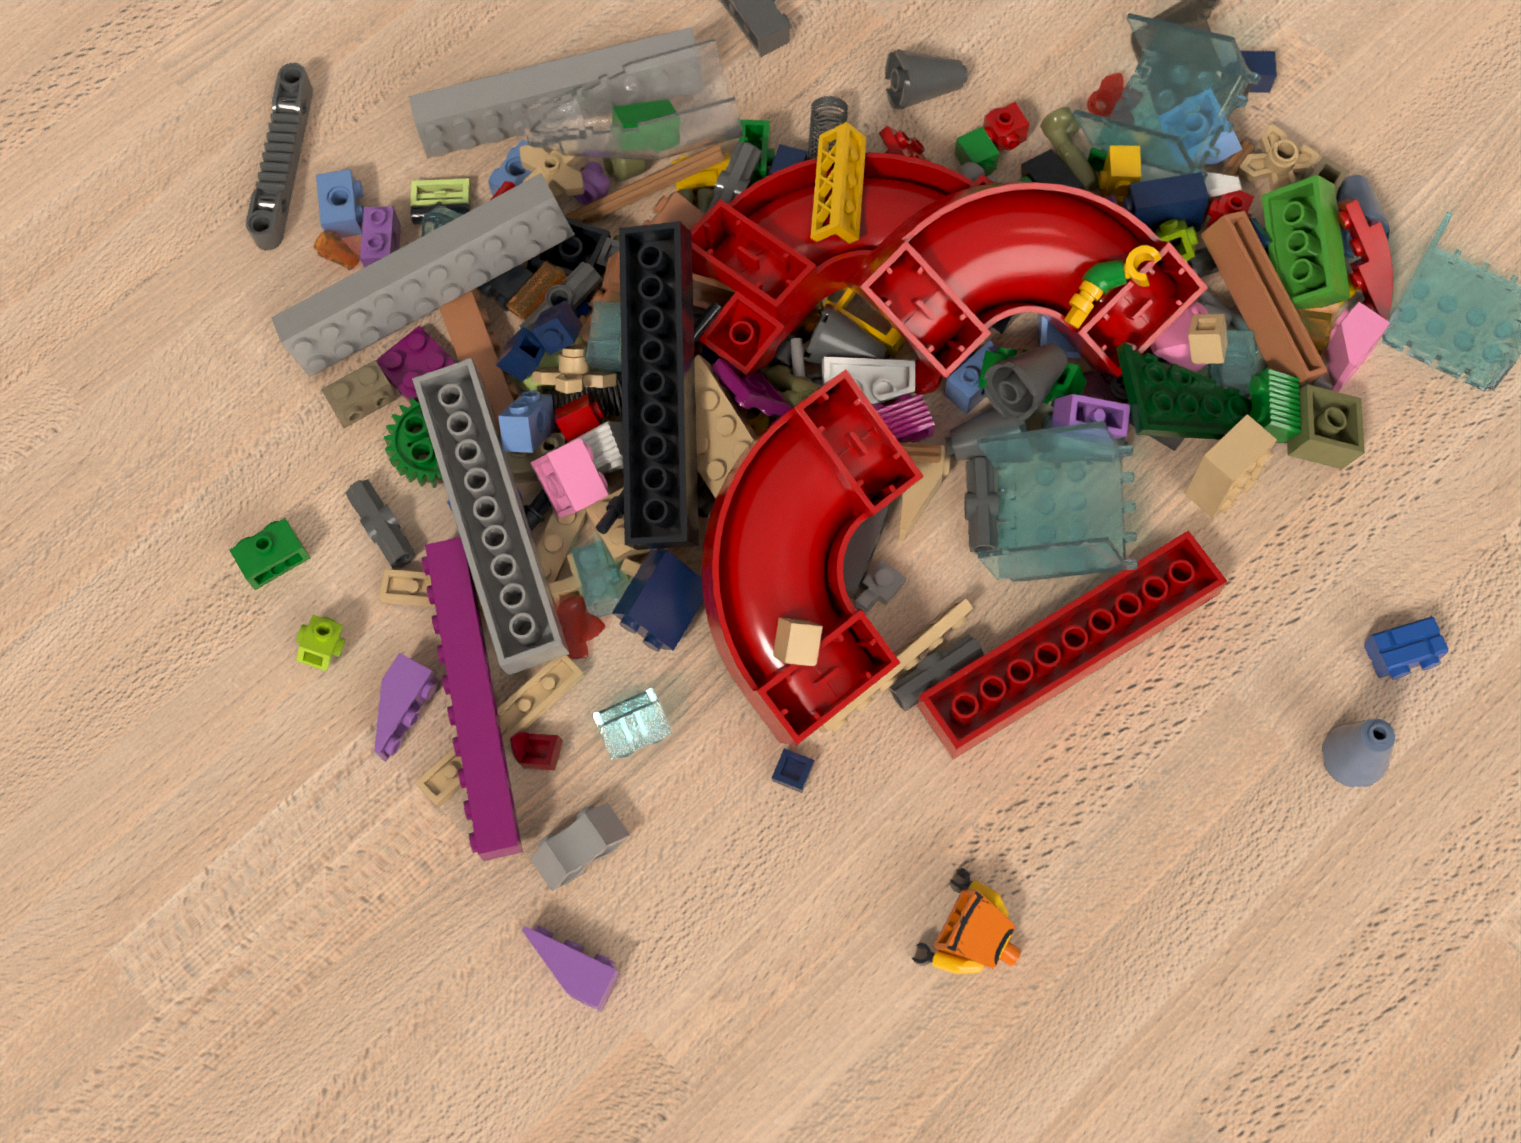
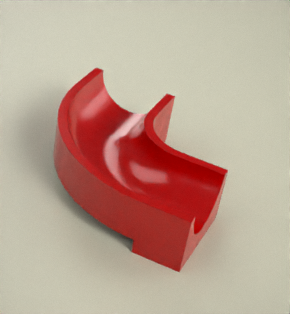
(765, 240)
(1016, 252)
(781, 550)

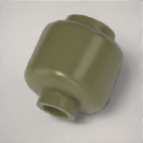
(624, 168)

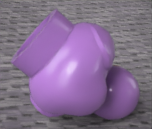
(595, 183)

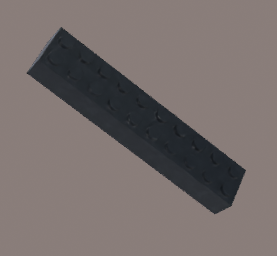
(658, 387)

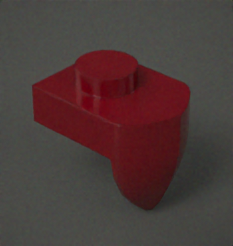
(536, 750)

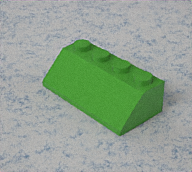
(1307, 242)

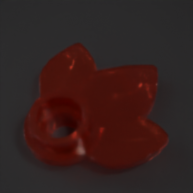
(1108, 93)
(578, 626)

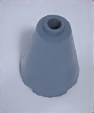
(1360, 188)
(1359, 752)

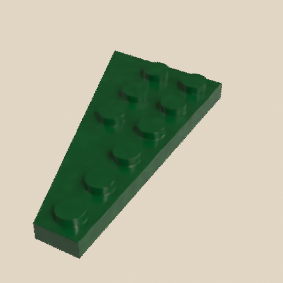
(1177, 400)

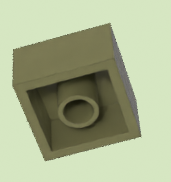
(1329, 428)

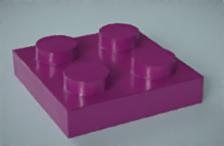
(411, 358)
(751, 390)

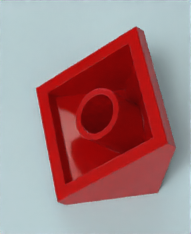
(743, 335)

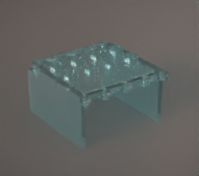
(1177, 100)
(1458, 317)
(1059, 503)

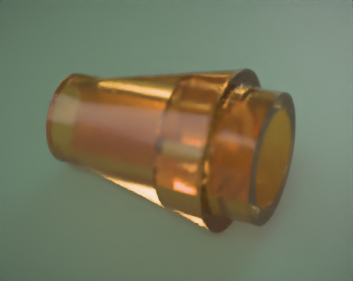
(333, 248)

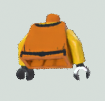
(974, 932)

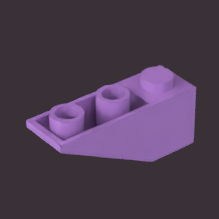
(401, 697)
(581, 976)

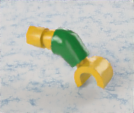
(1106, 276)

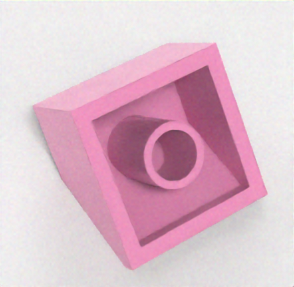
(1174, 341)
(1352, 342)
(570, 478)

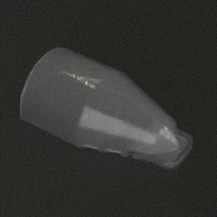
(687, 76)

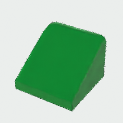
(1097, 159)

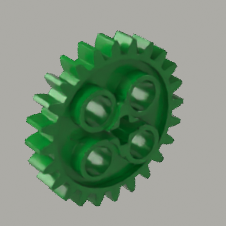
(406, 457)

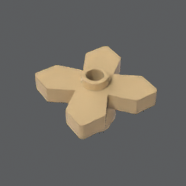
(1278, 159)
(554, 168)
(574, 372)

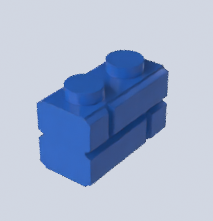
(1406, 647)

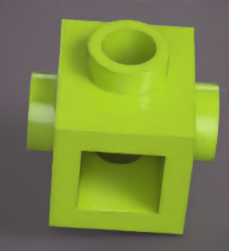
(1172, 229)
(319, 642)

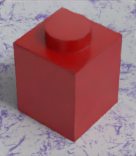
(578, 417)

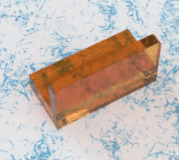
(535, 290)

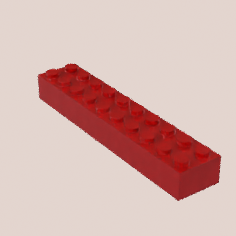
(1070, 644)

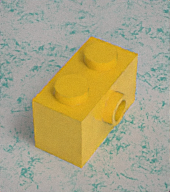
(1120, 170)

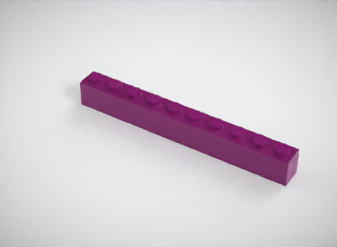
(473, 702)

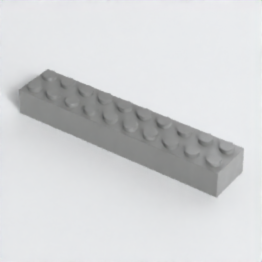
(493, 105)
(423, 276)
(490, 517)

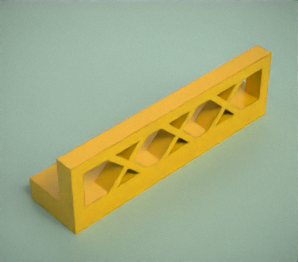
(847, 184)

